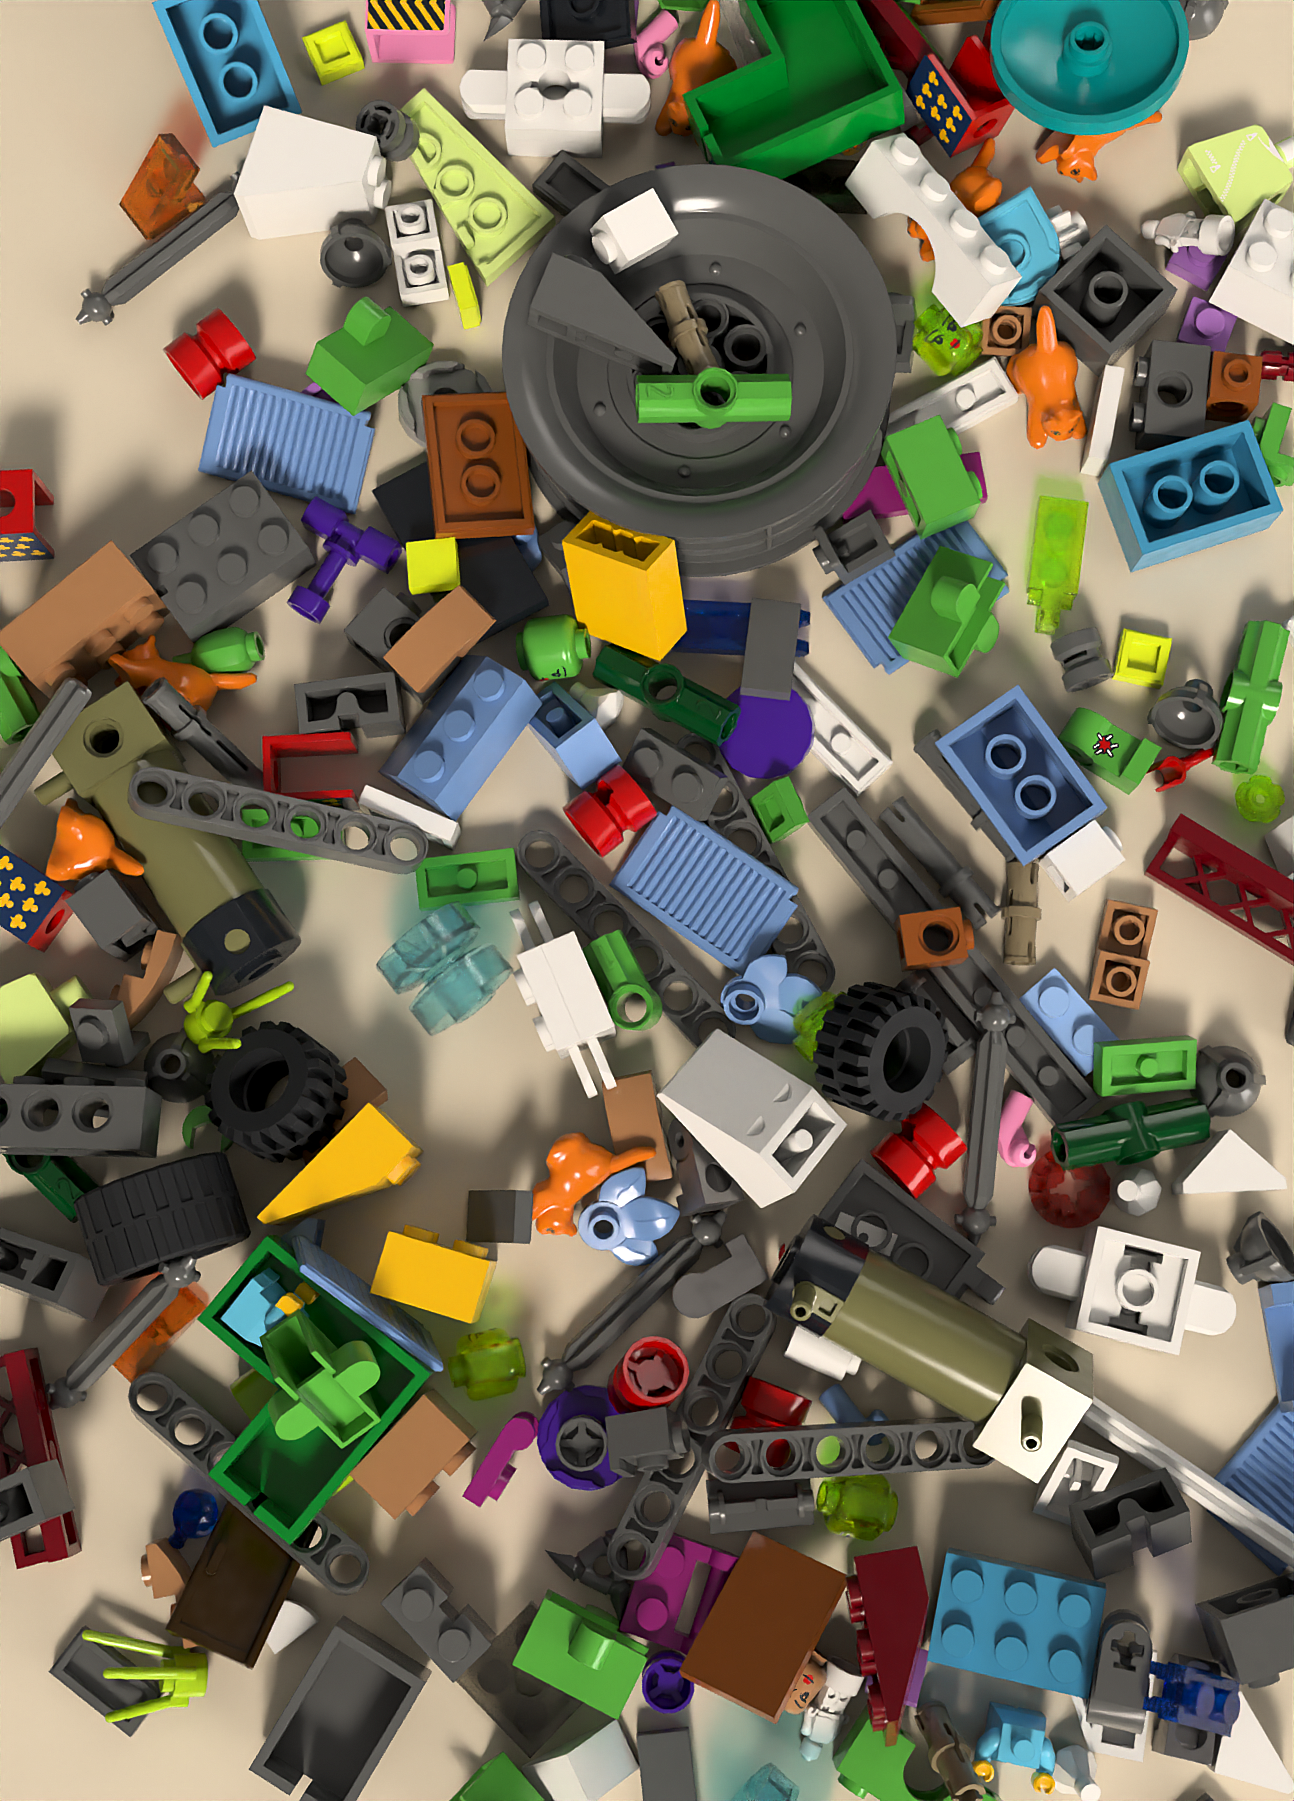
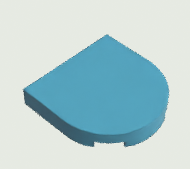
(1029, 241)

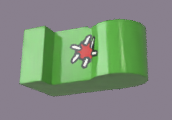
(1107, 749)

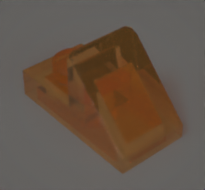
(162, 188)
(160, 1334)

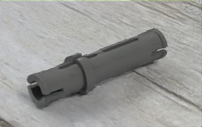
(191, 725)
(937, 763)
(940, 863)

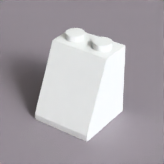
(309, 176)

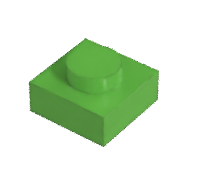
(778, 810)

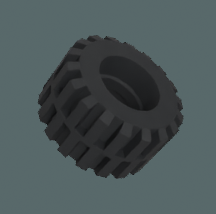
(881, 1051)
(300, 1114)

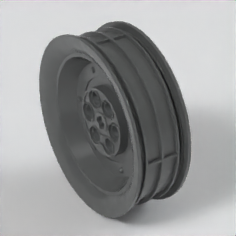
(776, 281)

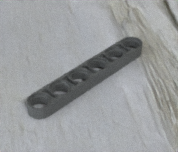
(280, 812)
(742, 818)
(601, 900)
(852, 1455)
(202, 1458)
(681, 1487)

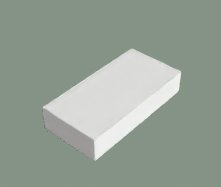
(1102, 420)
(434, 826)

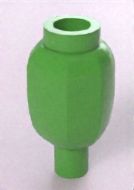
(225, 651)

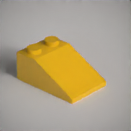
(355, 1163)

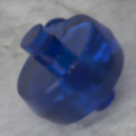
(193, 1516)

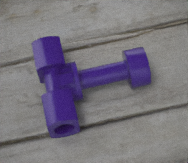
(345, 546)

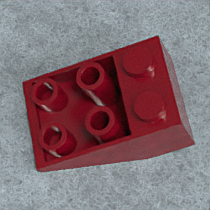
(892, 1606)

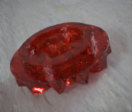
(1058, 1208)

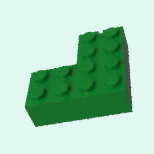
(806, 98)
(306, 1471)

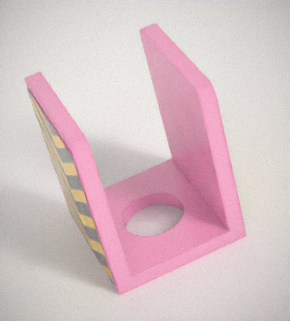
(411, 31)

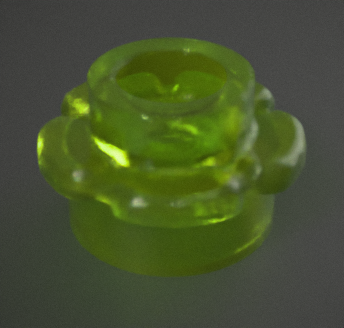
(1250, 808)

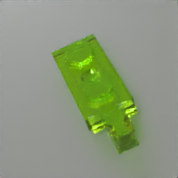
(1055, 559)

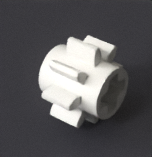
(1070, 230)

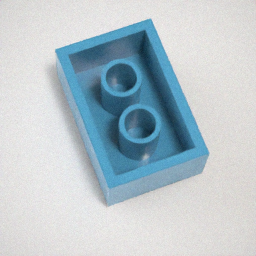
(227, 63)
(1189, 496)
(1017, 1622)

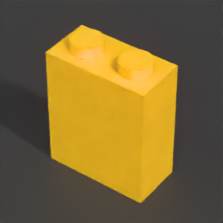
(625, 586)

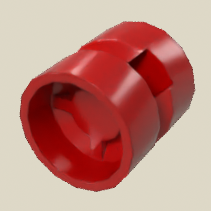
(209, 353)
(609, 811)
(918, 1150)
(648, 1376)
(770, 1407)

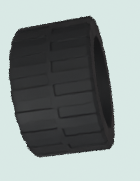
(161, 1216)

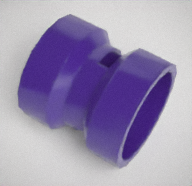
(669, 1691)

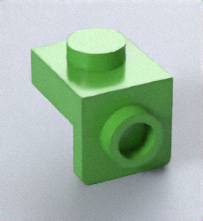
(1269, 435)

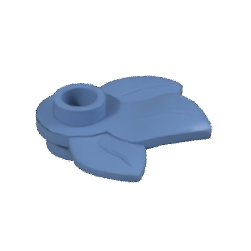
(776, 997)
(634, 1217)

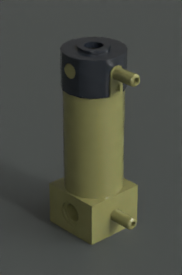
(195, 875)
(1014, 1386)

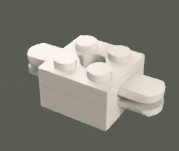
(554, 118)
(567, 997)
(1132, 1289)

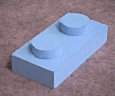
(1067, 1020)

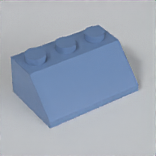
(462, 735)
(1021, 776)

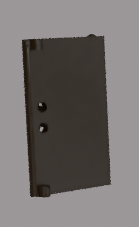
(241, 1601)

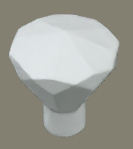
(601, 703)
(1136, 1190)
(1076, 1773)

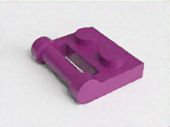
(495, 1469)
(658, 1599)

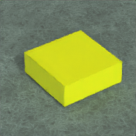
(333, 52)
(464, 295)
(432, 565)
(1141, 658)

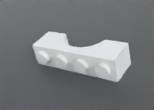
(970, 268)

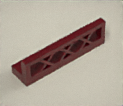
(903, 45)
(1237, 867)
(40, 1445)

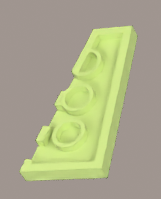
(475, 192)

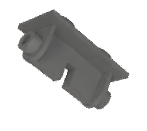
(961, 1034)
(759, 1505)

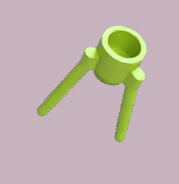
(213, 1019)
(181, 1675)

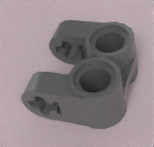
(1120, 1680)

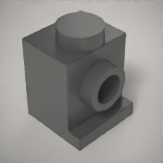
(645, 1440)

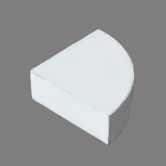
(290, 1624)

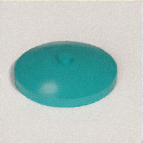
(1088, 61)

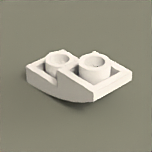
(417, 253)

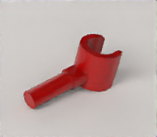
(1175, 768)

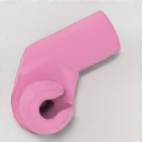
(649, 46)
(1012, 1140)

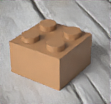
(411, 1455)

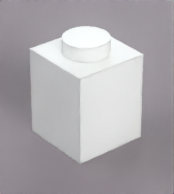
(632, 231)
(1083, 859)

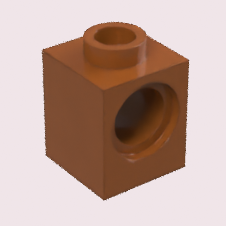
(1233, 386)
(911, 946)

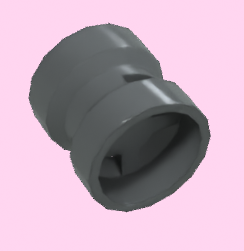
(399, 131)
(1081, 659)
(577, 1448)

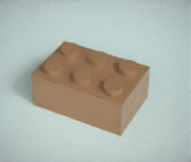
(84, 621)

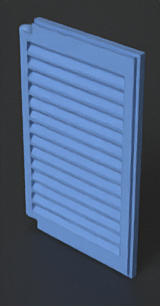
(288, 441)
(877, 598)
(706, 889)
(373, 1308)
(1265, 1478)

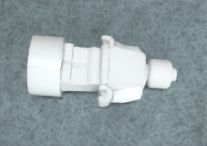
(1211, 235)
(827, 1715)

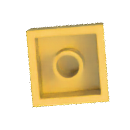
(433, 1275)

